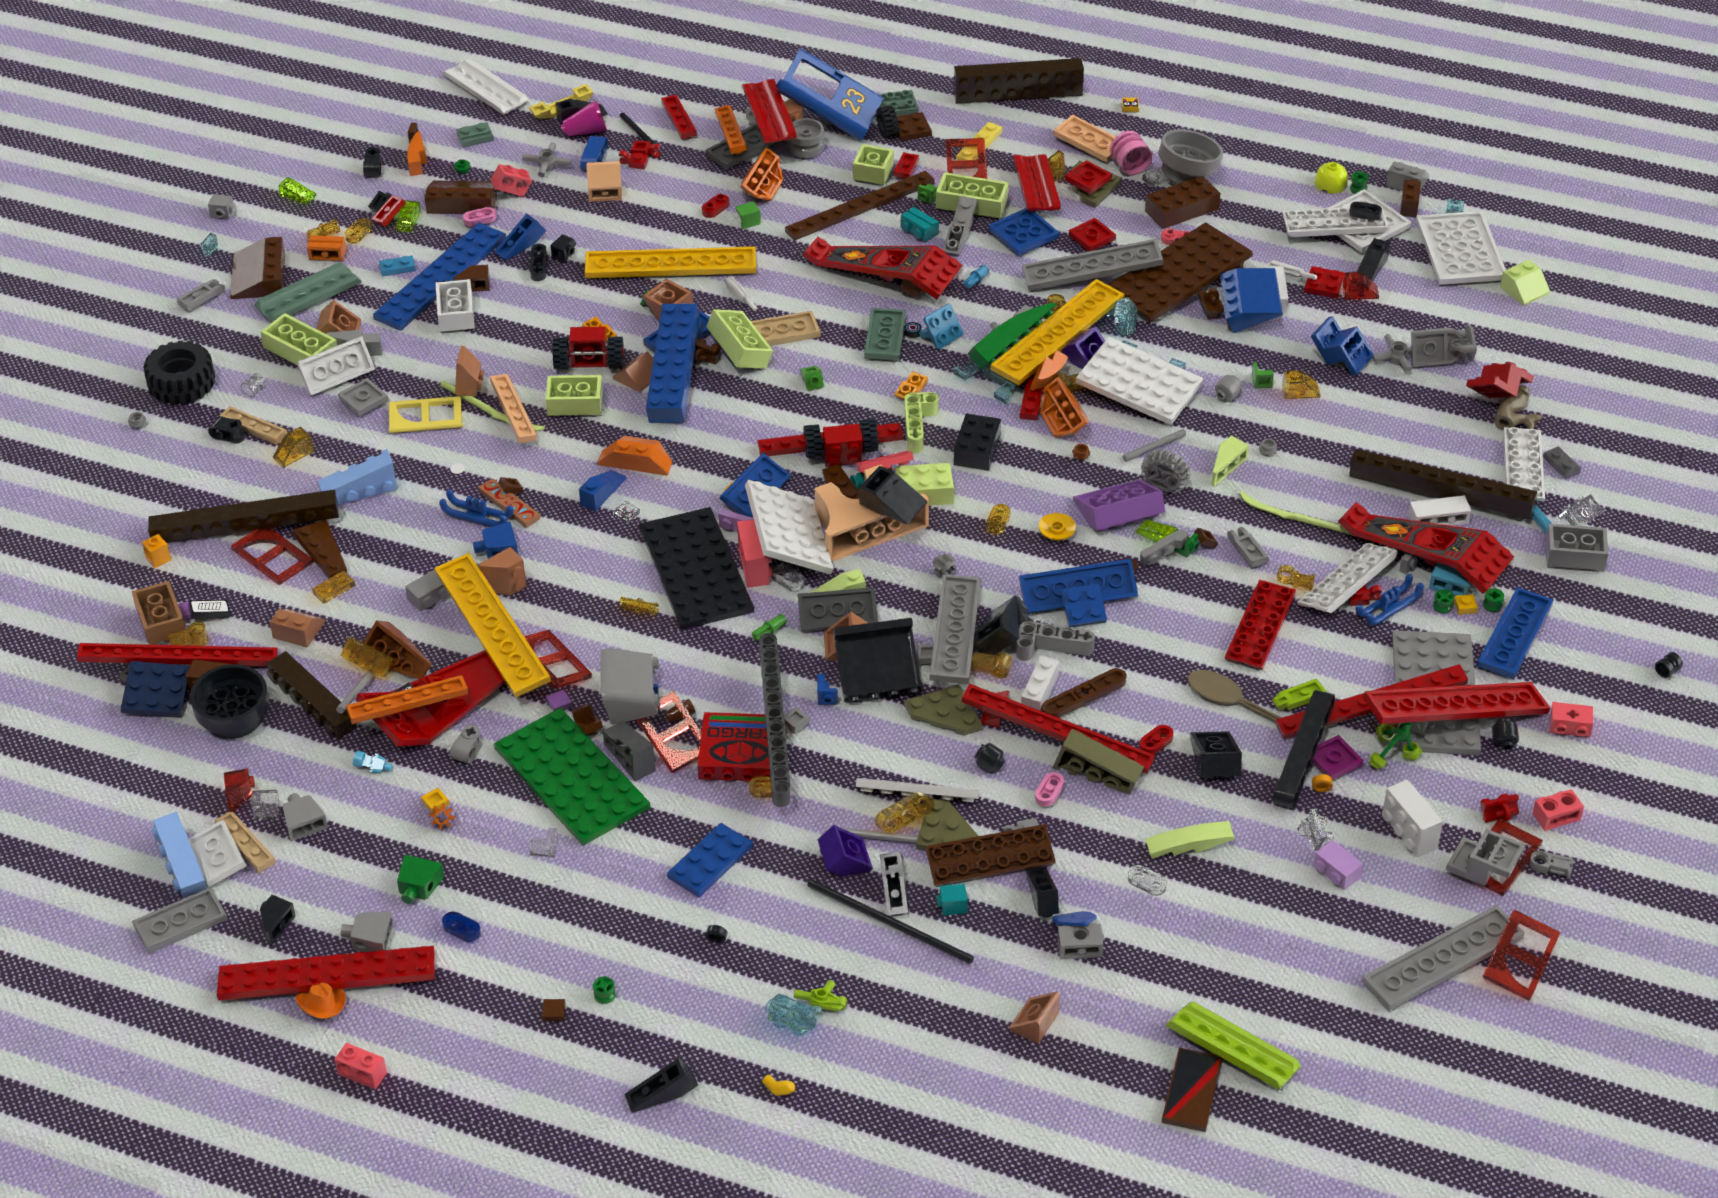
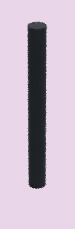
(635, 127)

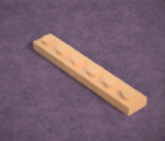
(513, 408)

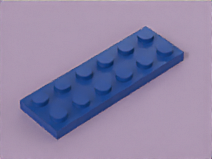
(1043, 589)
(1515, 633)

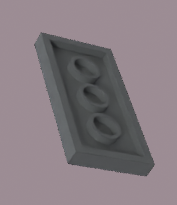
(754, 143)
(824, 609)

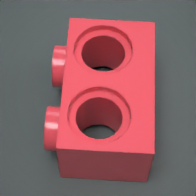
(511, 180)
(1558, 809)
(360, 1066)

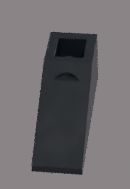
(570, 106)

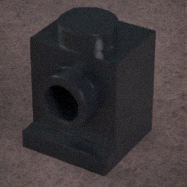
(562, 248)

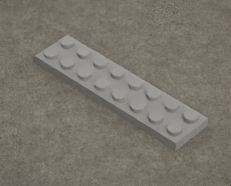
(1092, 264)
(955, 629)
(1439, 958)

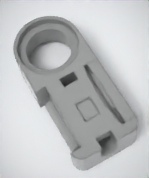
(1553, 863)

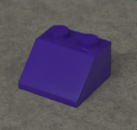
(1084, 347)
(844, 852)

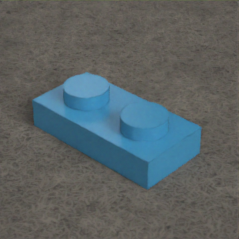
(397, 265)

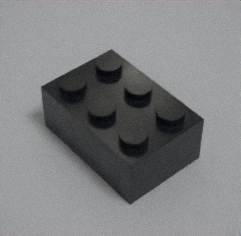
(977, 442)

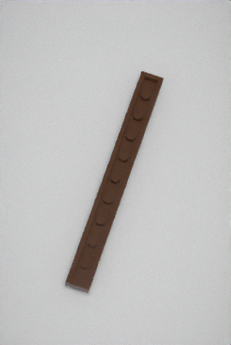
(858, 206)

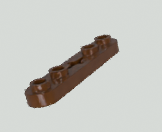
(1095, 687)

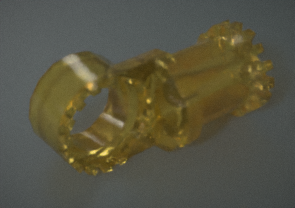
(324, 229)
(1295, 578)

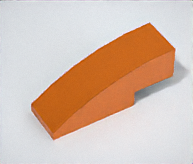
(416, 155)
(1048, 369)

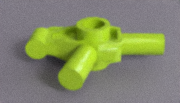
(823, 997)

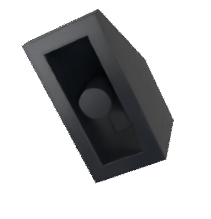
(276, 917)

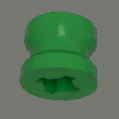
(1493, 600)
(1443, 601)
(604, 984)

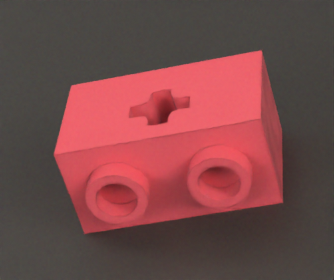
(1571, 719)

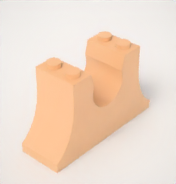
(855, 527)

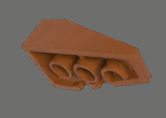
(394, 643)

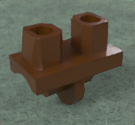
(1211, 303)
(706, 353)

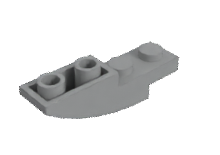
(961, 226)

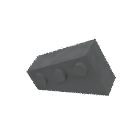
(630, 750)

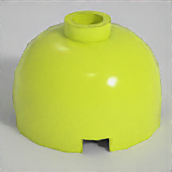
(1331, 177)

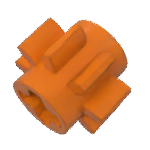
(447, 813)

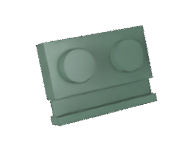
(475, 134)

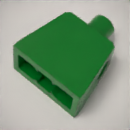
(418, 878)

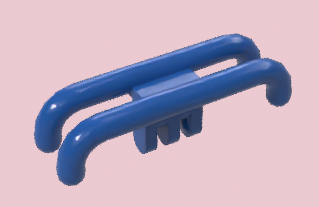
(475, 510)
(1390, 602)

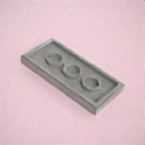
(179, 920)

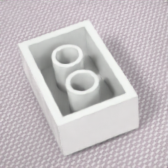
(455, 305)
(1412, 818)

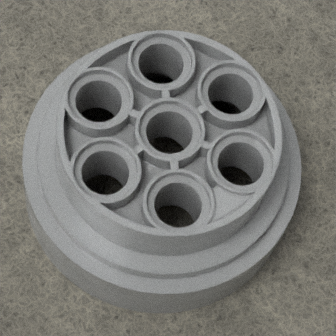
(1189, 155)

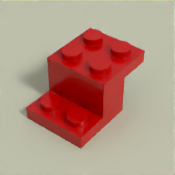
(1500, 380)

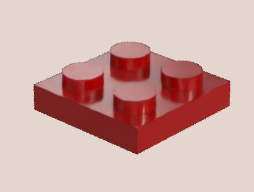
(1088, 177)
(1092, 234)
(1327, 282)

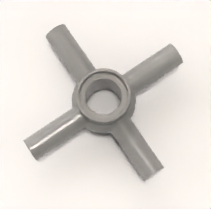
(546, 159)
(1396, 354)

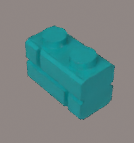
(919, 224)

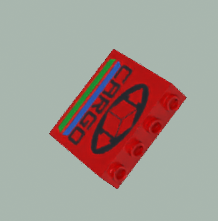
(733, 747)

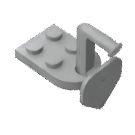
(1441, 346)

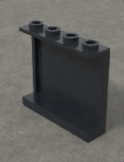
(877, 660)

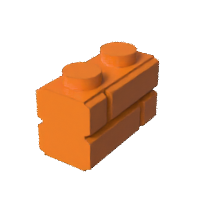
(326, 248)

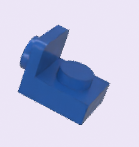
(825, 695)

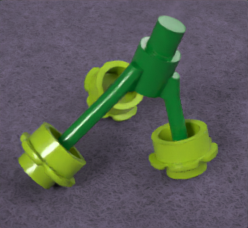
(1386, 733)

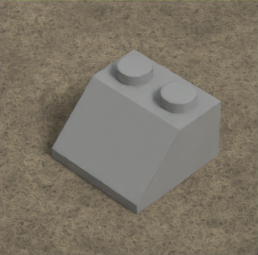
(1399, 172)

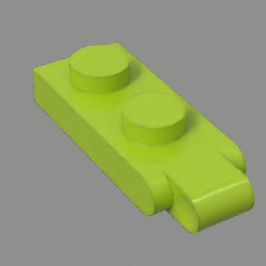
(1297, 695)

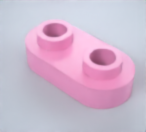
(481, 215)
(1047, 793)

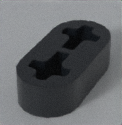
(1365, 210)

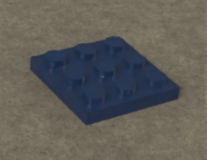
(155, 689)

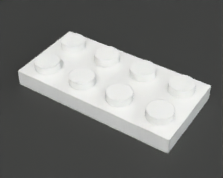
(335, 365)

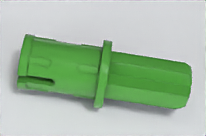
(769, 626)

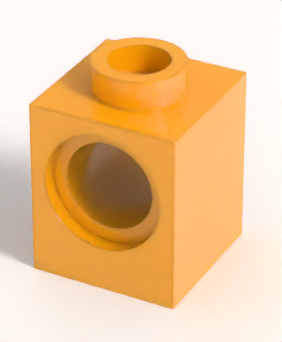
(156, 551)

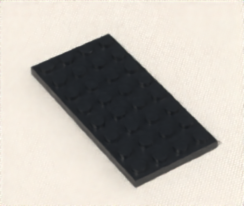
(696, 568)

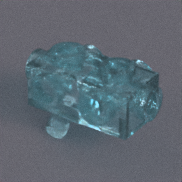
(1124, 316)
(792, 1014)

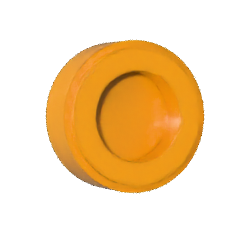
(1322, 783)

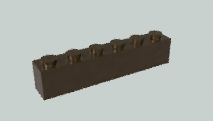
(309, 694)

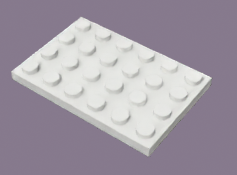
(1461, 247)
(1139, 380)
(788, 527)

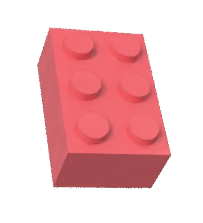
(754, 563)

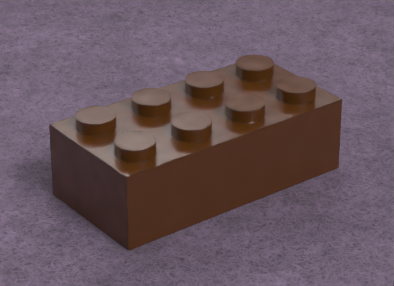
(1182, 202)

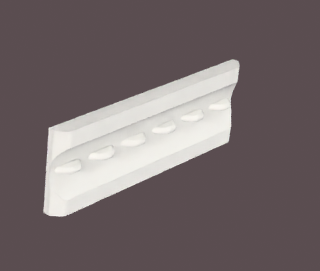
(486, 86)
(1330, 222)
(1524, 459)
(1348, 578)

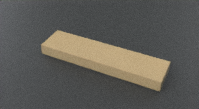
(256, 426)
(247, 843)

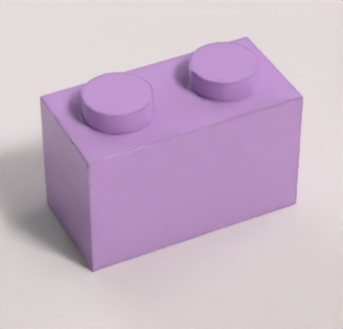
(1338, 865)

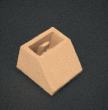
(604, 181)

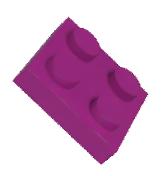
(1336, 758)

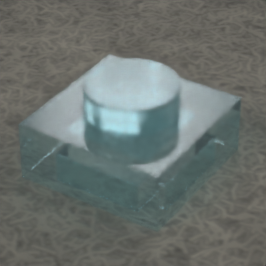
(1454, 206)
(209, 244)

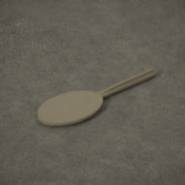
(1223, 691)

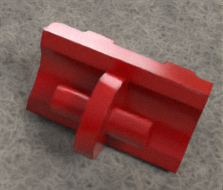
(1500, 808)

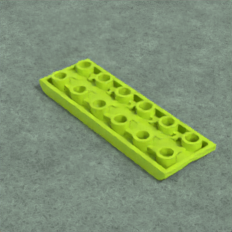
(1234, 1044)

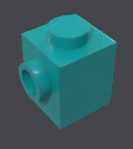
(952, 899)

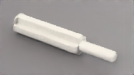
(1293, 271)
(739, 291)

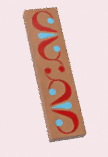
(522, 512)

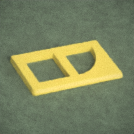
(399, 424)

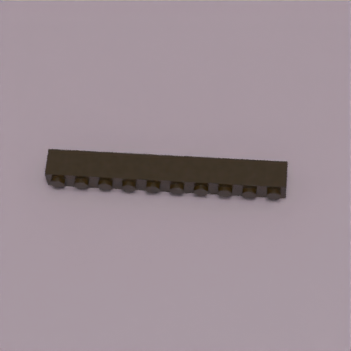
(1443, 483)
(245, 516)

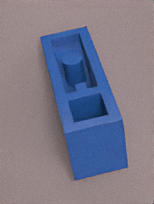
(523, 236)
(599, 489)

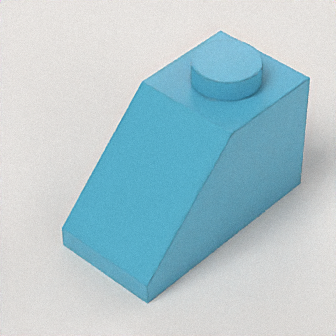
(1449, 579)

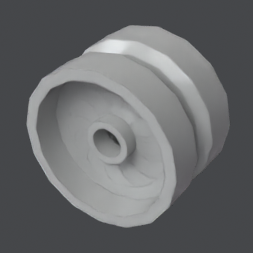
(809, 138)

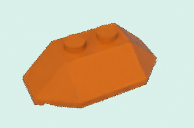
(763, 176)
(1061, 409)
(636, 455)

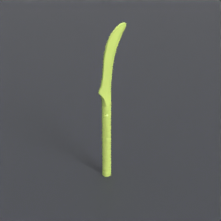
(493, 412)
(1293, 516)

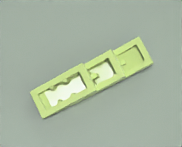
(1194, 837)

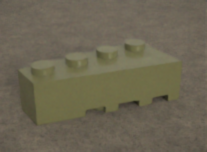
(1097, 763)

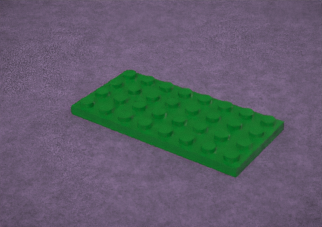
(572, 776)

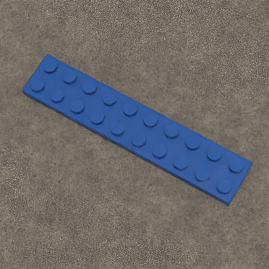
(421, 291)

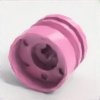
(1131, 152)

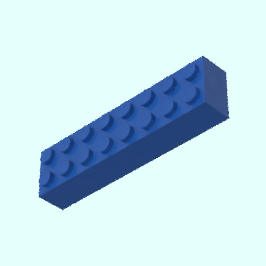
(672, 363)

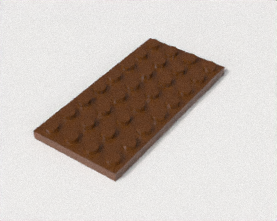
(1187, 268)

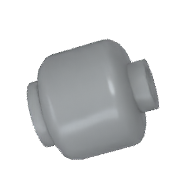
(1228, 387)

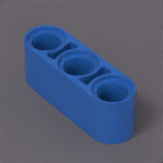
(594, 151)

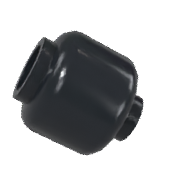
(1505, 733)
(990, 757)

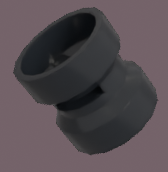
(1668, 665)

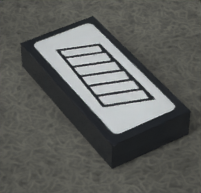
(209, 609)

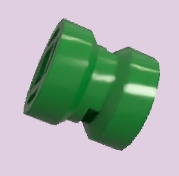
(1359, 182)

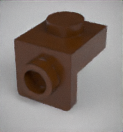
(586, 720)

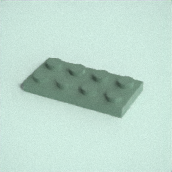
(885, 334)

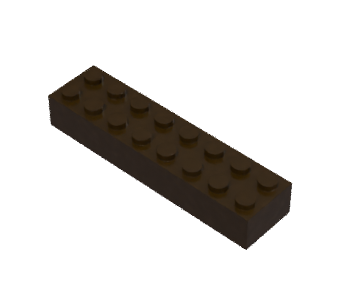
(1018, 80)

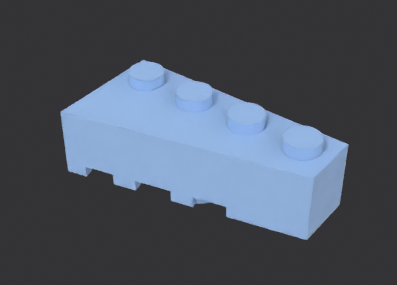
(362, 480)
(178, 854)

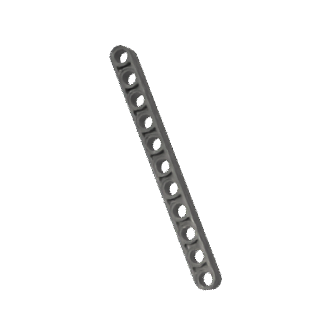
(774, 720)

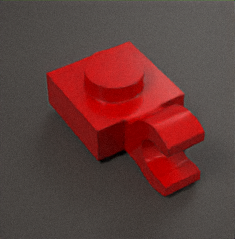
(646, 147)
(636, 160)
(1363, 595)

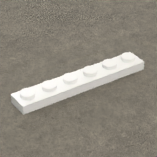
(907, 789)

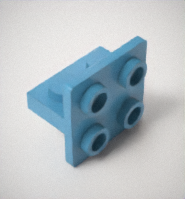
(942, 326)

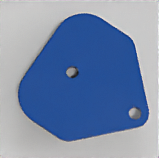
(1080, 918)

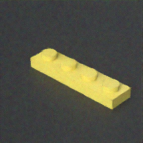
(989, 133)

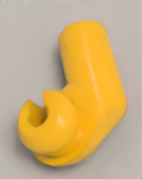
(780, 1087)

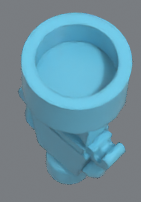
(375, 763)

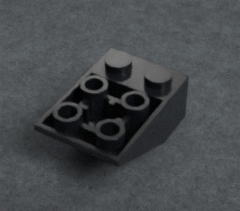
(890, 495)
(998, 628)

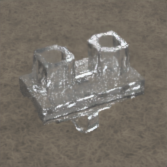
(1314, 829)

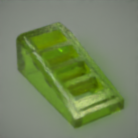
(290, 188)
(408, 214)
(1161, 530)

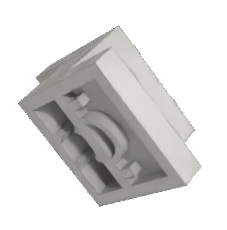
(1489, 855)

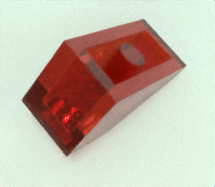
(1359, 286)
(238, 787)

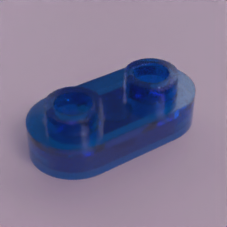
(464, 927)

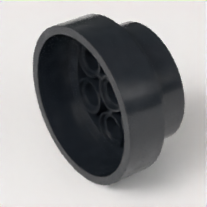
(230, 700)

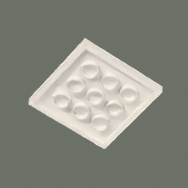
(1396, 222)

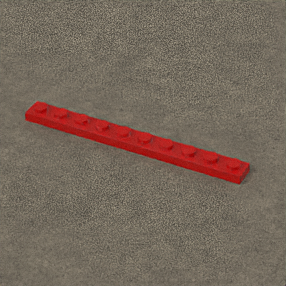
(174, 654)
(1356, 705)
(1046, 723)

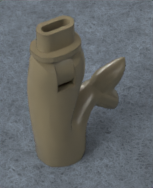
(1510, 405)

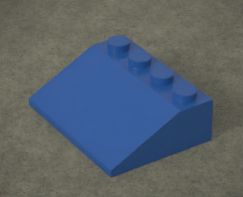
(1250, 297)

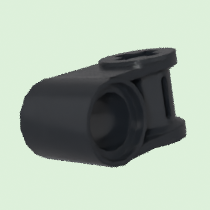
(372, 162)
(225, 429)

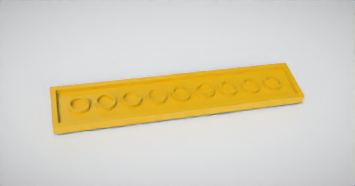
(670, 262)
(1056, 331)
(492, 625)

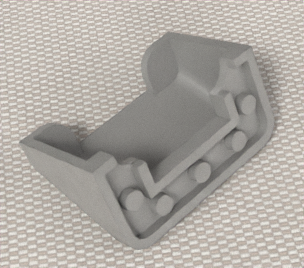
(628, 684)

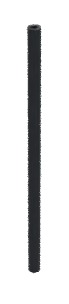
(890, 921)

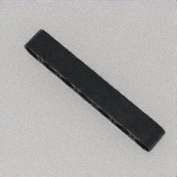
(1304, 749)

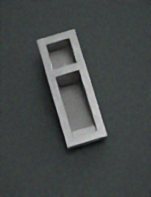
(372, 341)

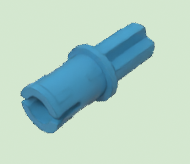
(976, 276)

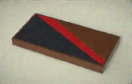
(1192, 1089)

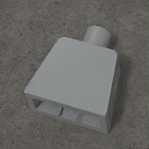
(303, 816)
(370, 931)

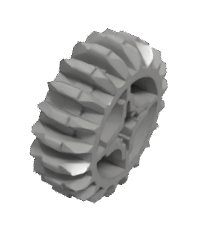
(1170, 471)

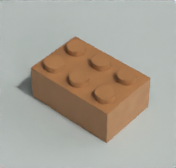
(158, 612)

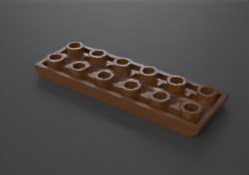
(990, 855)

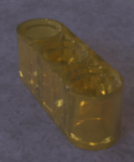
(366, 657)
(895, 811)

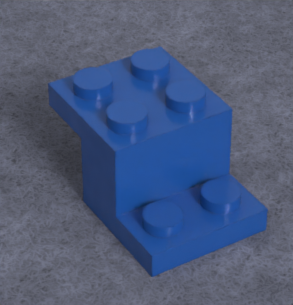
(1342, 345)

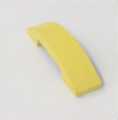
(545, 111)

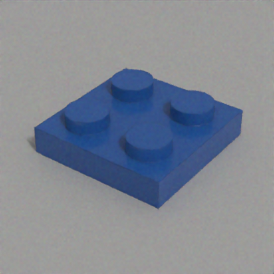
(1083, 605)

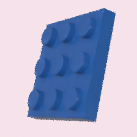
(1023, 231)

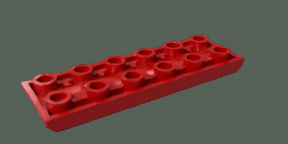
(769, 111)
(1036, 182)
(1260, 624)

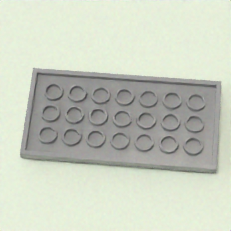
(1428, 652)

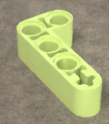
(918, 406)

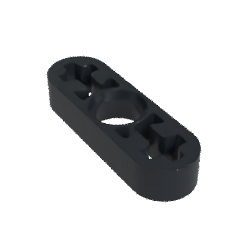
(534, 267)

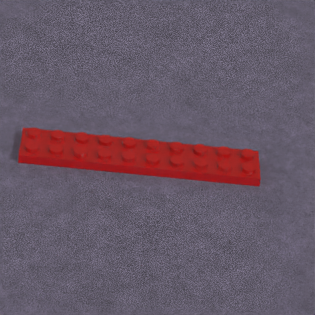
(1456, 702)
(337, 970)

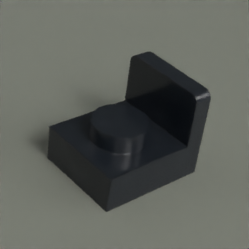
(378, 201)

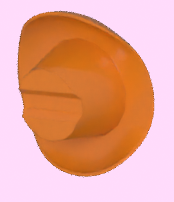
(321, 1001)

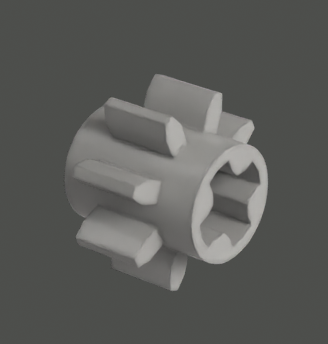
(944, 564)

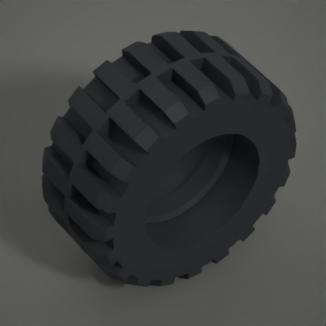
(167, 384)

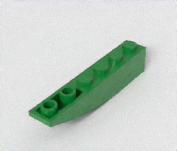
(1008, 335)

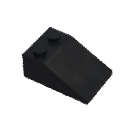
(1216, 754)

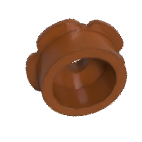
(1081, 451)

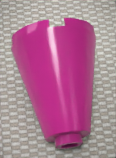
(585, 121)

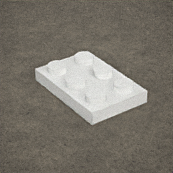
(216, 853)

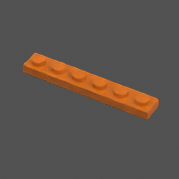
(730, 129)
(406, 699)

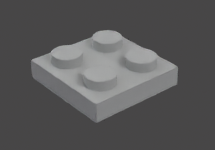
(363, 397)

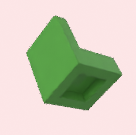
(749, 215)
(1262, 378)

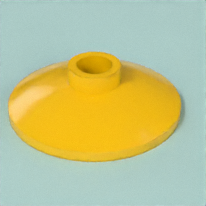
(1057, 526)

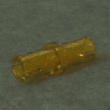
(638, 605)

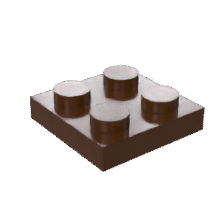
(913, 126)

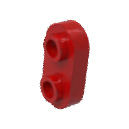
(715, 206)
(1153, 741)

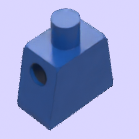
(496, 540)

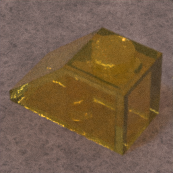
(1299, 385)
(293, 447)

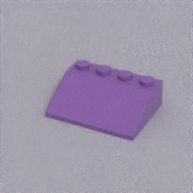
(1120, 504)

